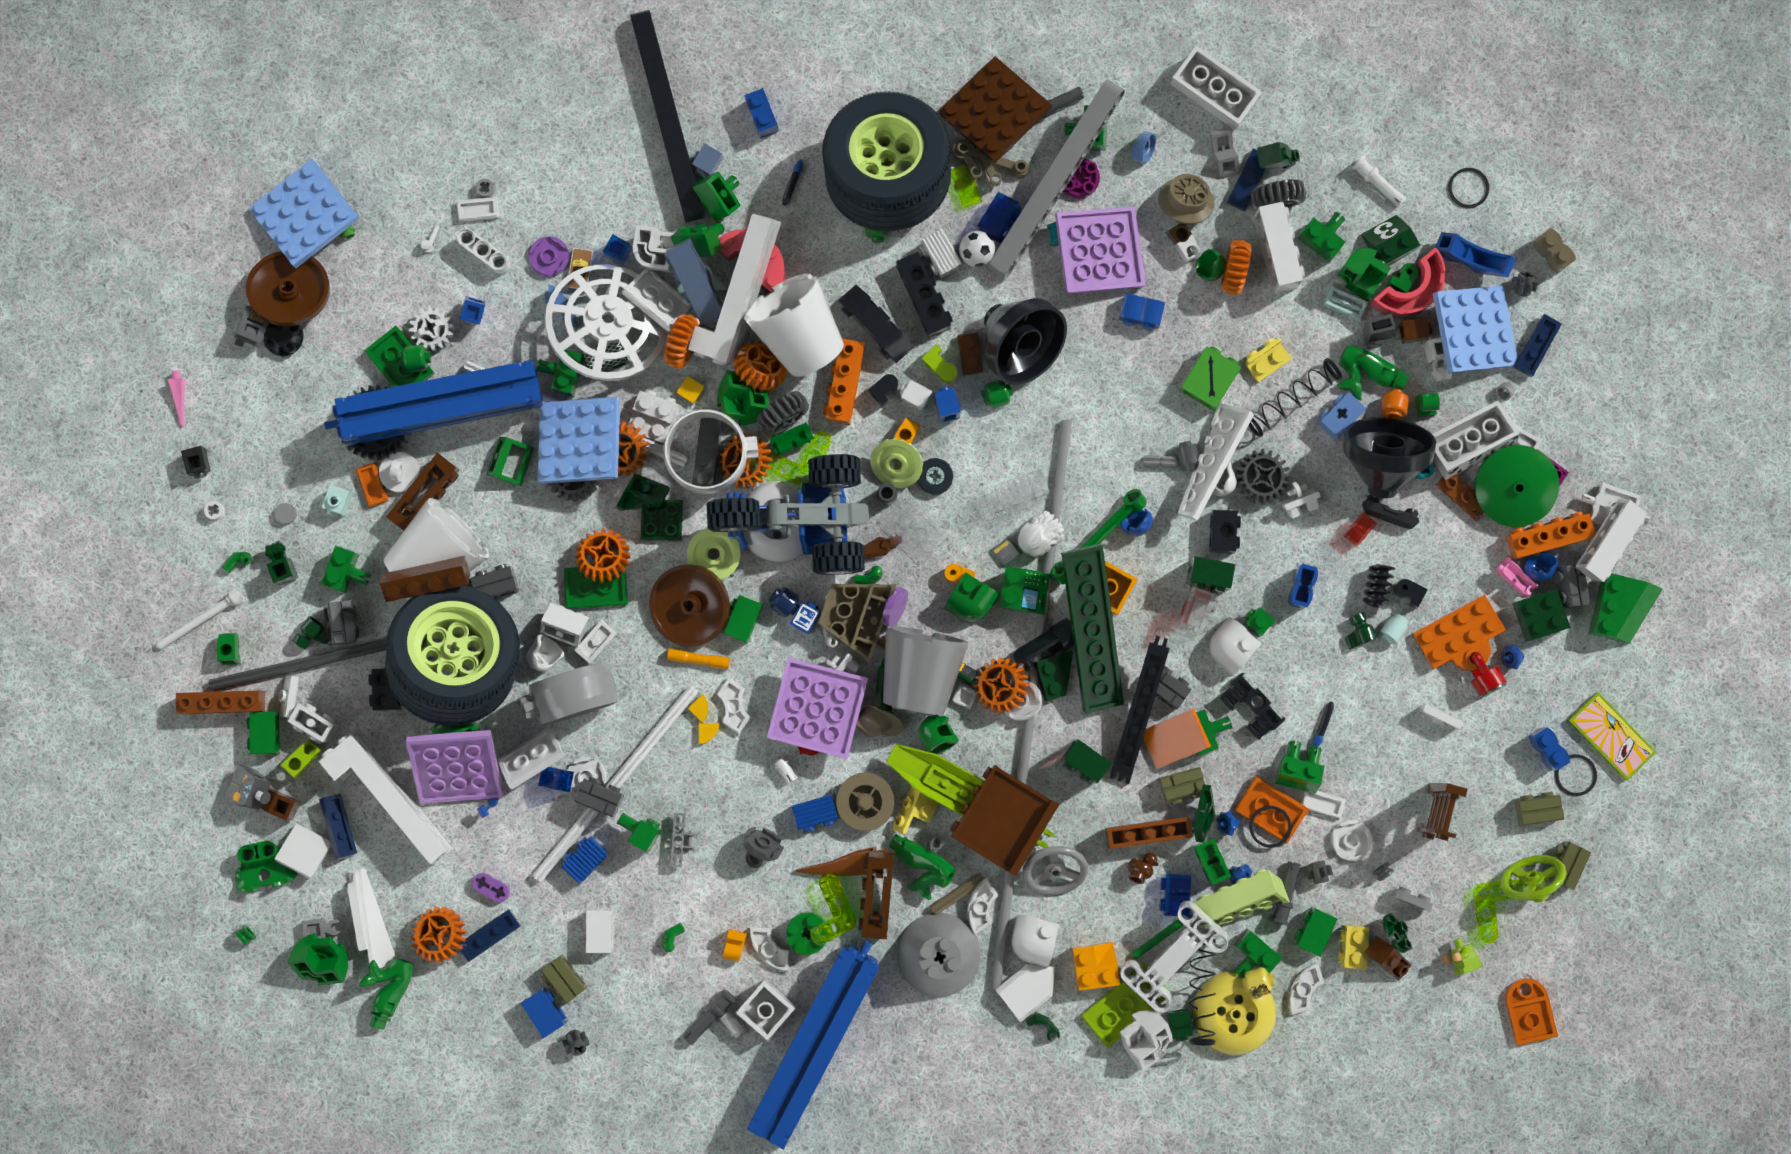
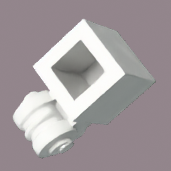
(1436, 356)

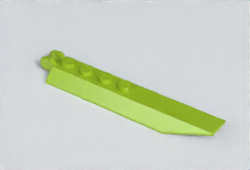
(938, 778)

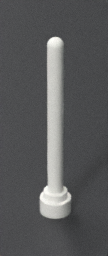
(233, 598)

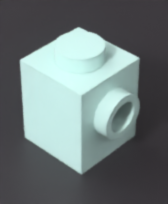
(337, 501)

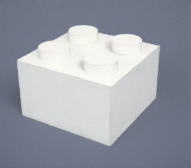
(766, 1009)

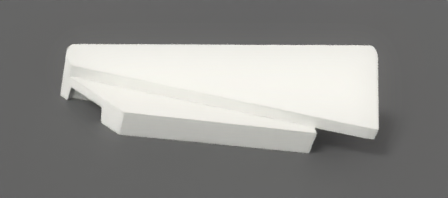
(368, 920)

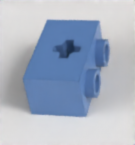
(1349, 406)

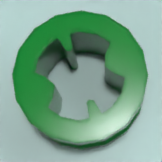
(245, 934)

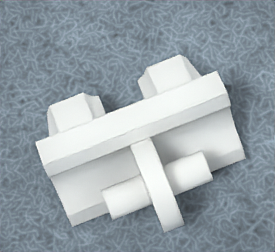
(1298, 496)
(847, 664)

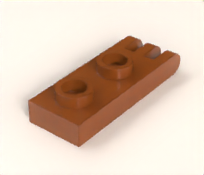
(1460, 494)

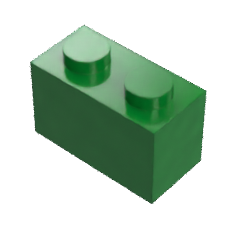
(743, 618)
(263, 733)
(1315, 931)

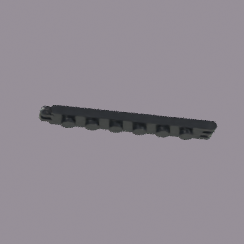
(1140, 710)

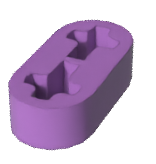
(493, 882)

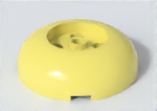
(1249, 1034)

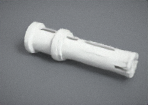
(1371, 175)

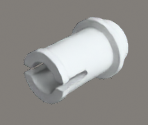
(785, 770)
(732, 1024)

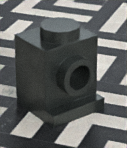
(191, 456)

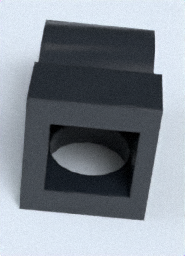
(886, 385)
(1410, 590)

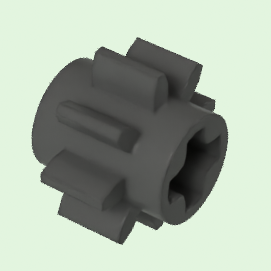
(1524, 283)
(1319, 872)
(575, 1042)

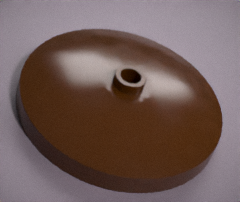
(287, 293)
(672, 606)

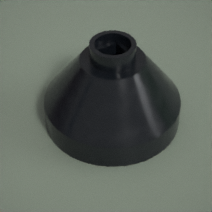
(1023, 339)
(1388, 453)

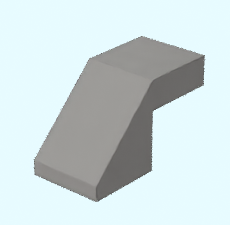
(1224, 152)

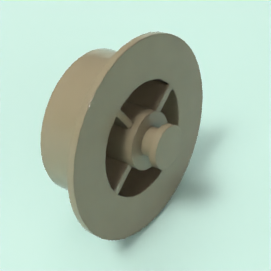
(1186, 199)
(865, 801)

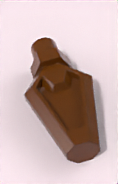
(878, 547)

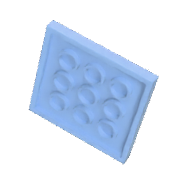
(304, 213)
(1475, 329)
(579, 440)

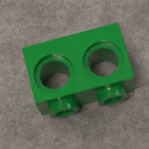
(1211, 861)

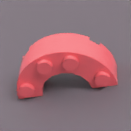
(775, 272)
(1409, 304)

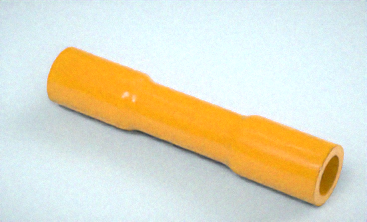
(686, 657)

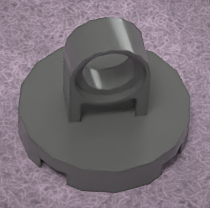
(762, 845)

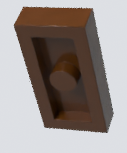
(970, 354)

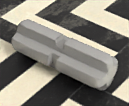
(1156, 461)

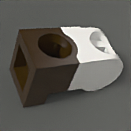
(1184, 242)

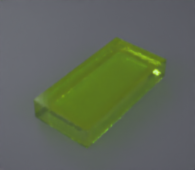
(965, 186)

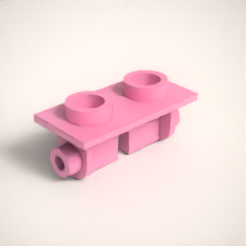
(1516, 577)

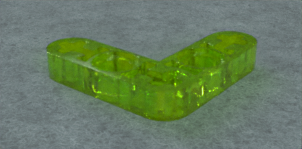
(804, 464)
(1489, 902)
(839, 919)

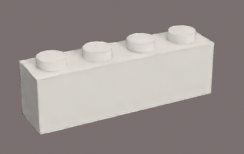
(1611, 540)

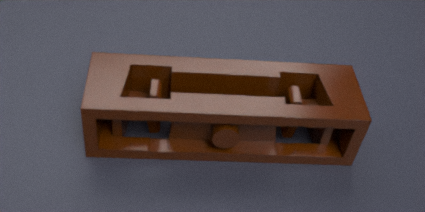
(437, 491)
(873, 927)

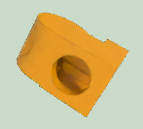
(907, 430)
(955, 572)
(734, 945)

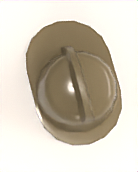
(878, 722)

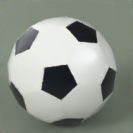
(977, 248)

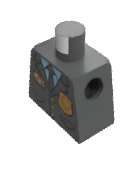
(248, 788)

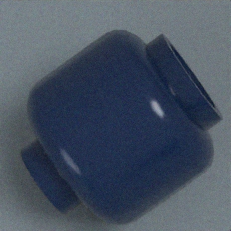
(784, 601)

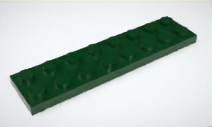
(1092, 628)

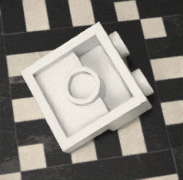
(653, 415)

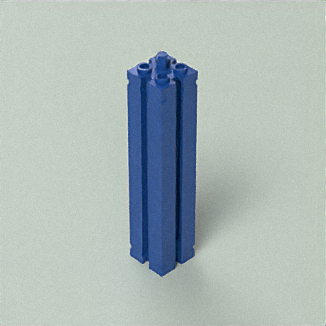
(436, 403)
(814, 1045)

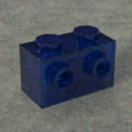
(1000, 217)

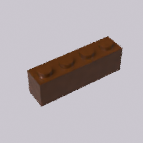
(425, 579)

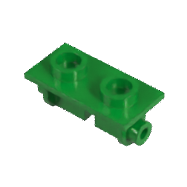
(794, 437)

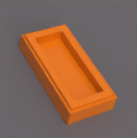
(372, 485)

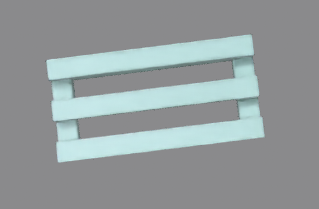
(1342, 310)

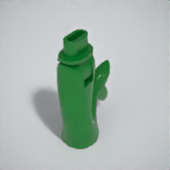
(1375, 367)
(922, 858)
(390, 995)

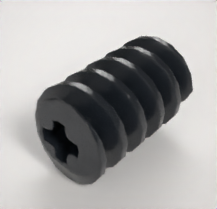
(1377, 585)

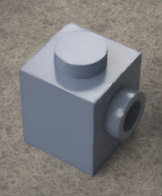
(706, 161)

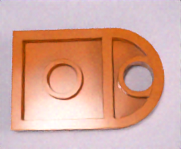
(1530, 1013)

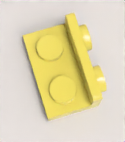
(1267, 360)
(1354, 943)

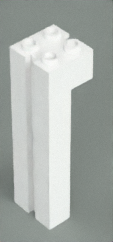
(743, 290)
(356, 756)

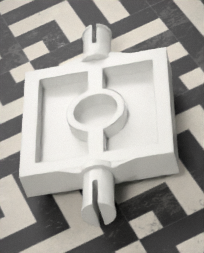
(1605, 501)

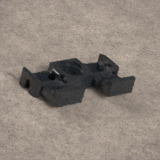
(1267, 717)

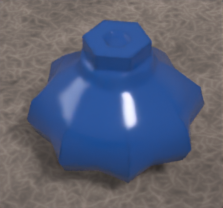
(1512, 657)
(1227, 823)
(1240, 872)

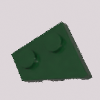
(642, 493)
(1054, 675)
(1204, 815)

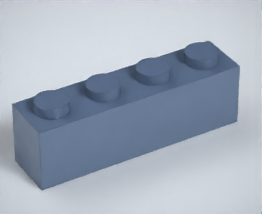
(695, 281)

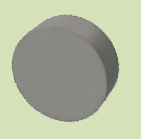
(285, 513)

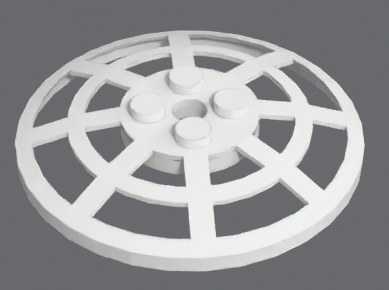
(600, 330)

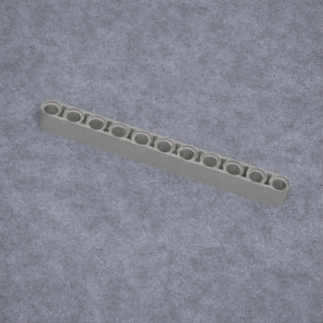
(1056, 179)

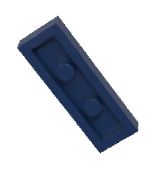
(1246, 182)
(1537, 345)
(338, 826)
(489, 935)

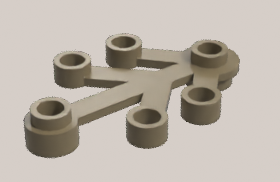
(986, 162)

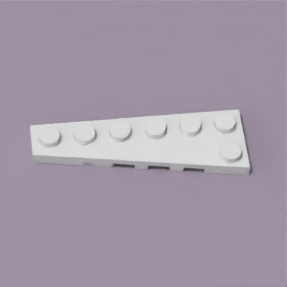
(1228, 428)

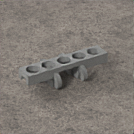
(680, 846)

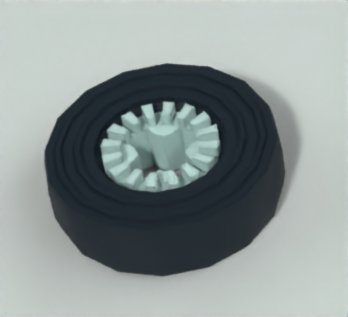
(927, 483)

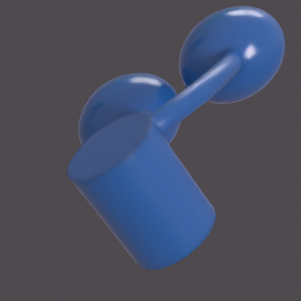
(483, 811)

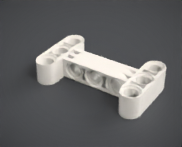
(1174, 956)

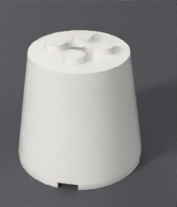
(796, 325)
(433, 537)

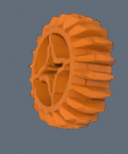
(1236, 267)
(678, 341)
(759, 366)
(626, 455)
(753, 475)
(589, 548)
(1006, 666)
(423, 938)

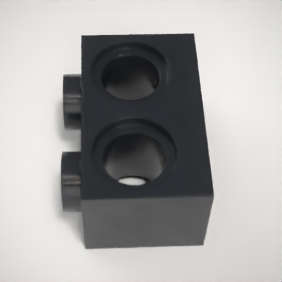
(379, 690)

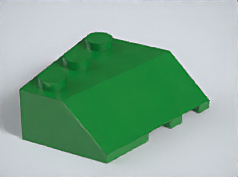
(1622, 607)

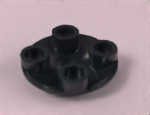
(283, 339)

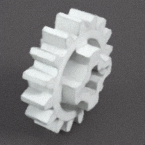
(439, 325)

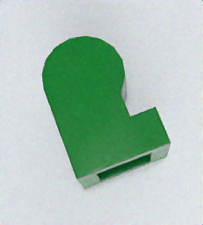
(1404, 279)
(1427, 404)
(228, 649)

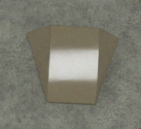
(856, 614)

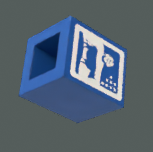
(805, 617)

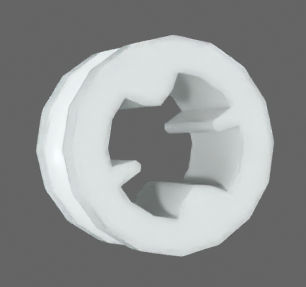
(213, 504)

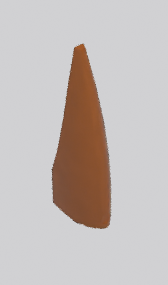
(847, 865)

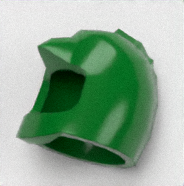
(936, 734)

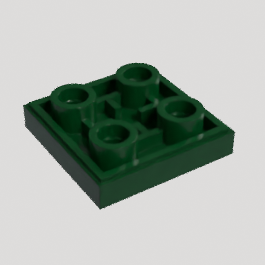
(662, 522)

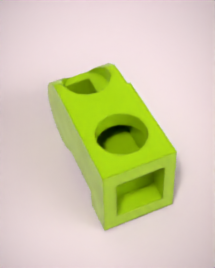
(944, 371)
(301, 758)

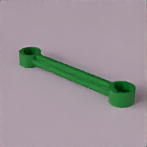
(1130, 505)

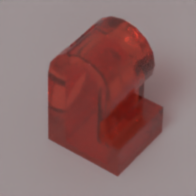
(1360, 529)

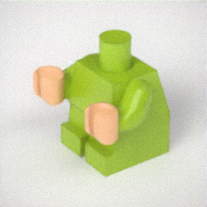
(1463, 957)

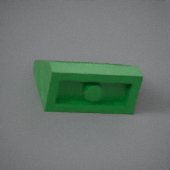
(500, 456)

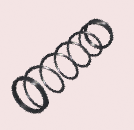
(1259, 433)
(1197, 1041)

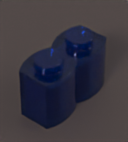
(1176, 890)

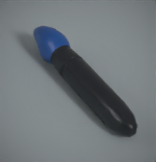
(797, 169)
(1318, 739)

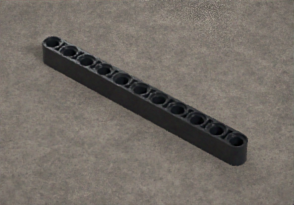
(667, 115)

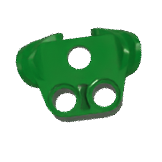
(248, 874)

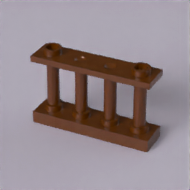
(1441, 810)

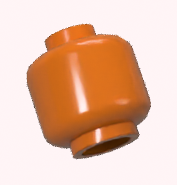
(1394, 404)

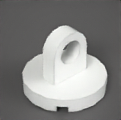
(399, 472)

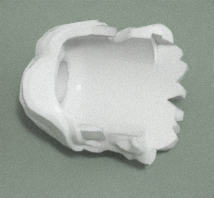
(1040, 534)

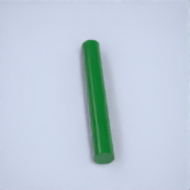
(1157, 939)

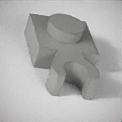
(319, 927)

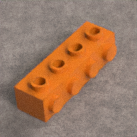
(845, 382)
(1550, 536)

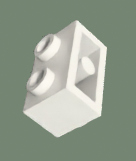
(308, 720)

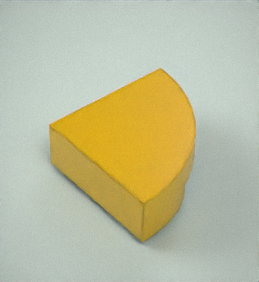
(700, 708)
(707, 731)

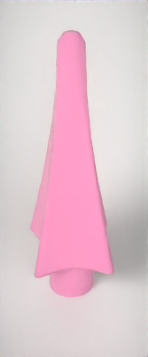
(177, 388)

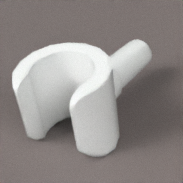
(428, 245)

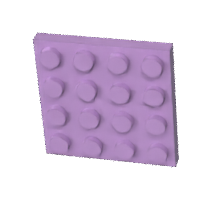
(1100, 250)
(817, 708)
(454, 766)

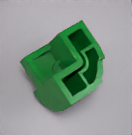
(1363, 273)
(739, 400)
(971, 599)
(319, 960)

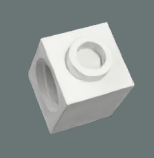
(915, 395)

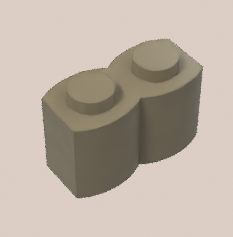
(1556, 253)

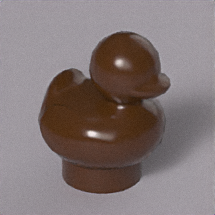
(1142, 870)

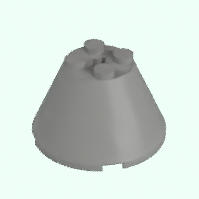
(944, 935)

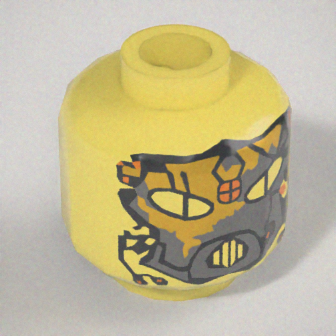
(1258, 982)

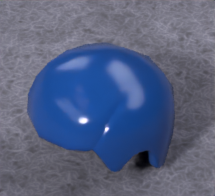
(1137, 523)
(1541, 567)

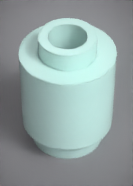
(1394, 629)

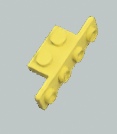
(914, 805)

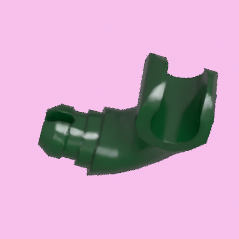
(1038, 1018)

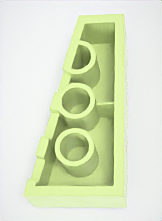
(1243, 898)

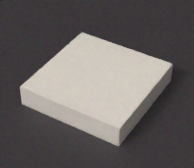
(303, 851)

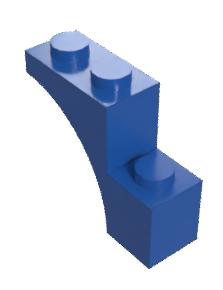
(1478, 259)

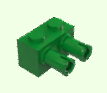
(703, 237)
(1300, 773)

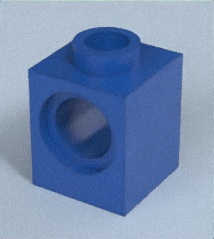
(472, 310)

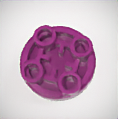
(1084, 180)

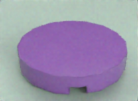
(544, 260)
(895, 607)

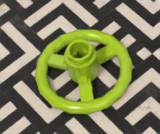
(1534, 881)

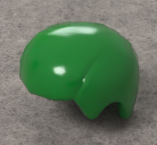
(1210, 265)

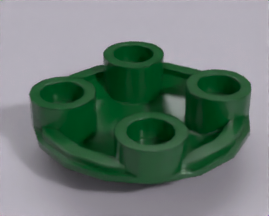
(1396, 933)

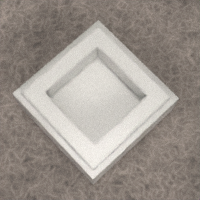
(964, 696)

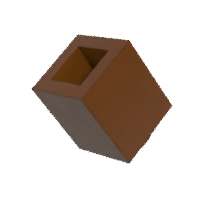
(1415, 330)

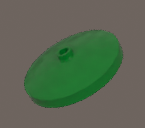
(1497, 484)

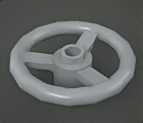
(1055, 867)

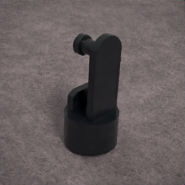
(1055, 641)

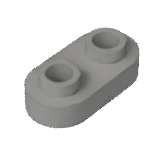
(1404, 895)

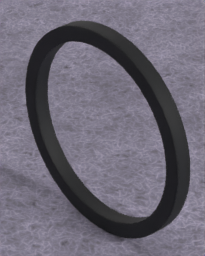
(1465, 205)
(1592, 785)
(1270, 845)

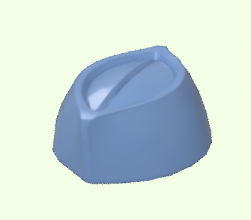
(1141, 146)

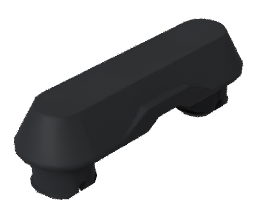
(1406, 519)

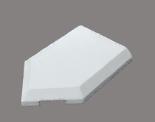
(1027, 989)

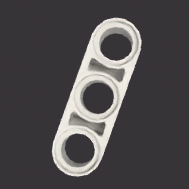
(477, 244)

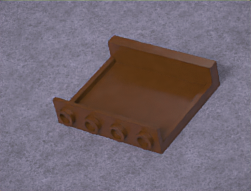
(1003, 820)

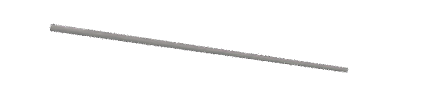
(1029, 724)

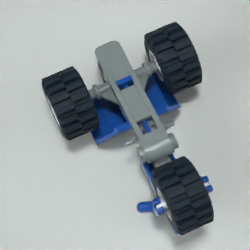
(821, 515)

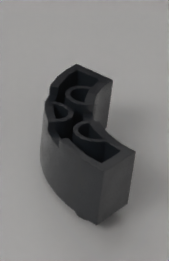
(876, 323)

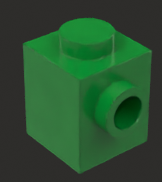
(1258, 621)

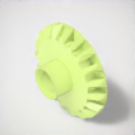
(892, 472)
(706, 541)

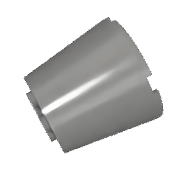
(920, 669)

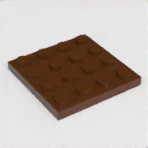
(995, 109)

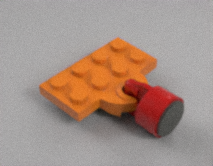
(1465, 641)

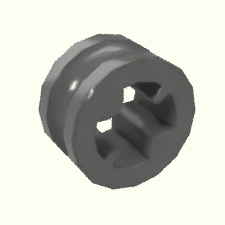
(1383, 871)

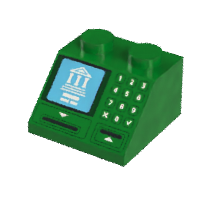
(1025, 590)

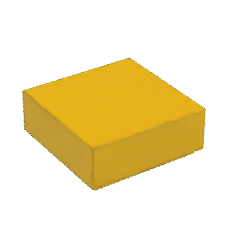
(690, 390)

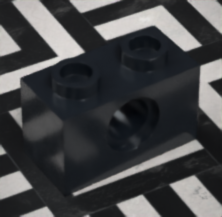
(1227, 519)

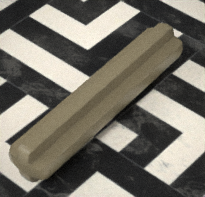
(956, 894)

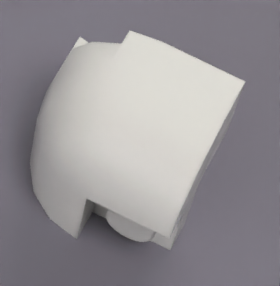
(651, 247)
(1232, 645)
(1034, 939)
(1146, 1038)

